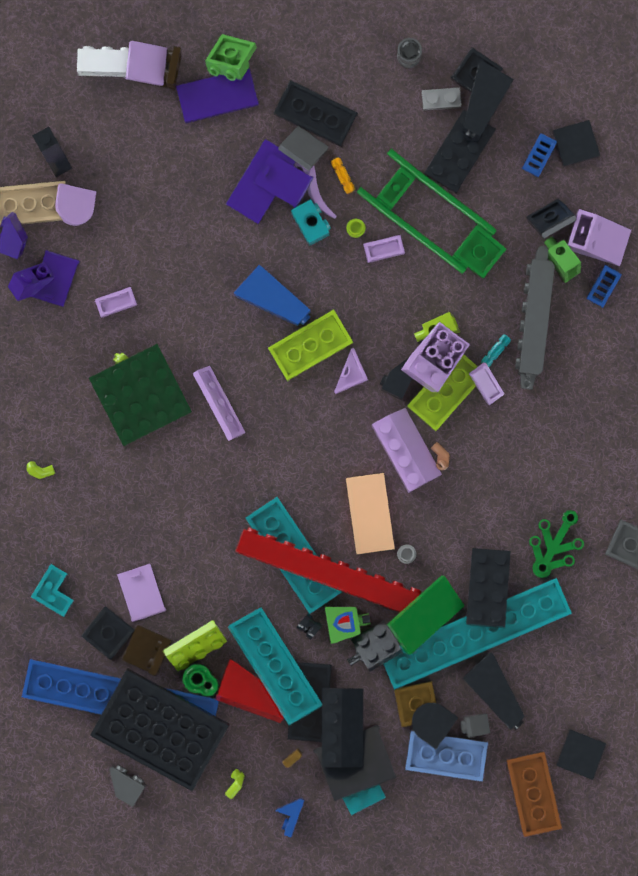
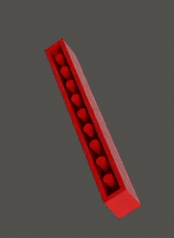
(325, 571)

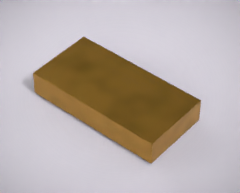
(292, 758)

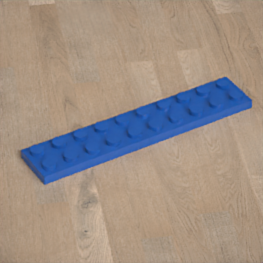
(84, 689)

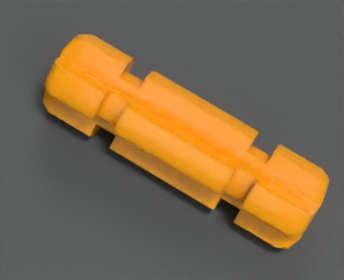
(343, 175)

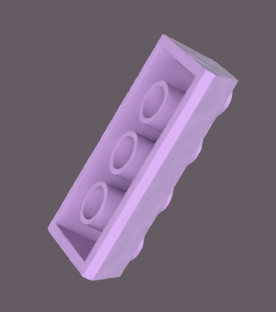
(406, 449)

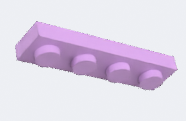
(219, 403)

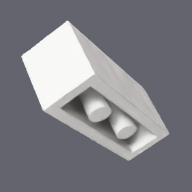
(102, 61)

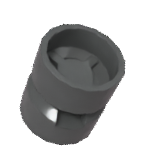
(409, 53)

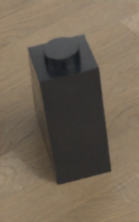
(52, 151)

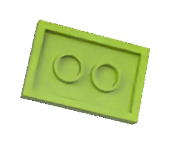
(195, 646)

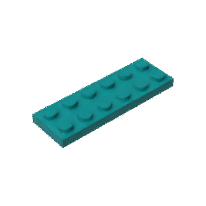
(277, 522)
(275, 666)

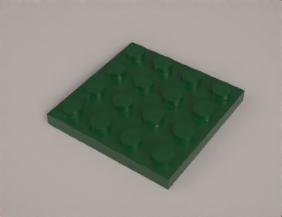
(140, 394)

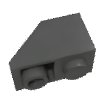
(475, 725)
(126, 787)

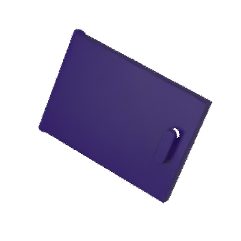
(283, 180)
(64, 271)

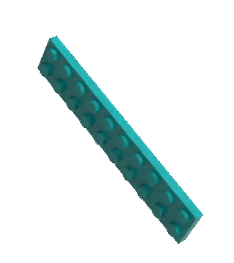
(460, 641)

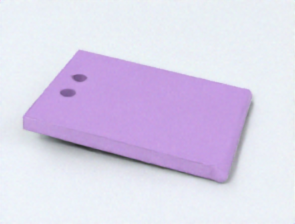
(141, 592)

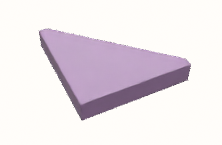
(352, 373)

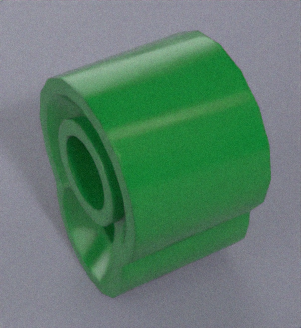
(207, 677)

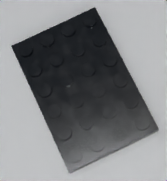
(159, 729)

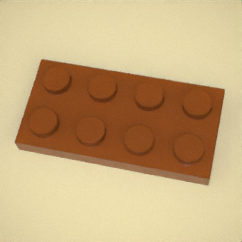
(533, 794)

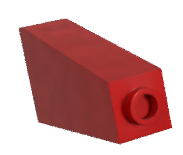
(247, 693)

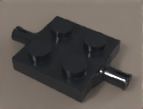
(375, 646)

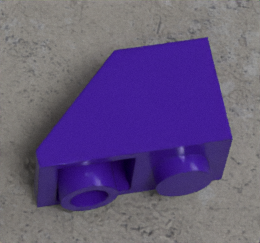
(13, 236)
(30, 281)

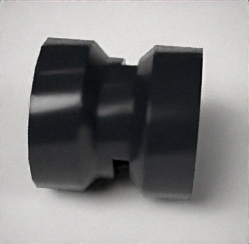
(304, 626)

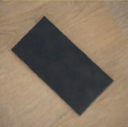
(315, 113)
(310, 726)

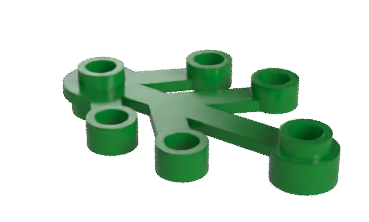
(553, 546)

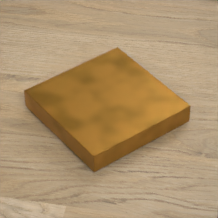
(411, 698)

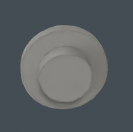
(406, 554)

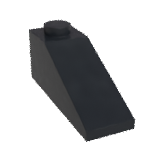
(396, 382)

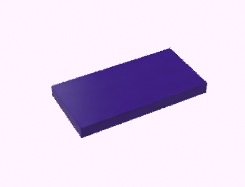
(216, 96)
(250, 198)

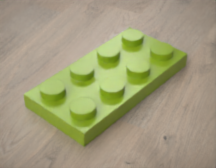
(310, 345)
(438, 406)

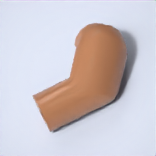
(442, 456)

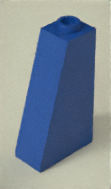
(271, 296)

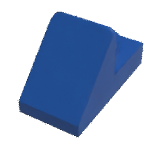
(293, 810)

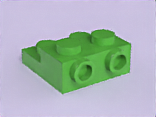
(230, 57)

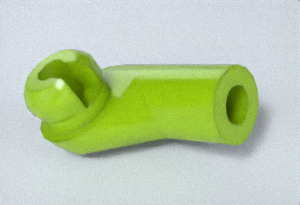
(39, 472)
(237, 784)

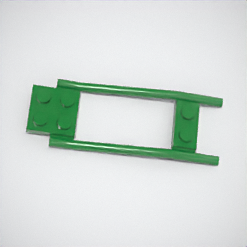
(477, 251)

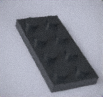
(457, 156)
(488, 588)

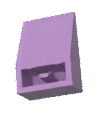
(598, 237)
(435, 358)

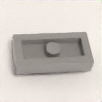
(441, 98)

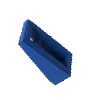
(542, 138)
(616, 274)

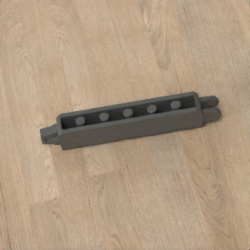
(536, 318)

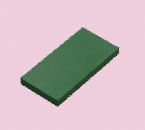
(425, 615)

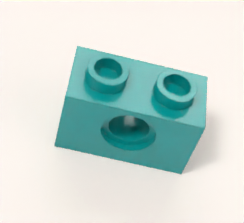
(311, 233)

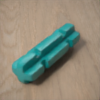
(496, 350)

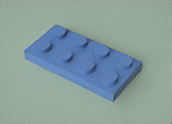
(452, 758)

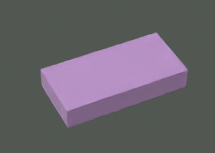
(384, 248)
(116, 302)
(486, 383)

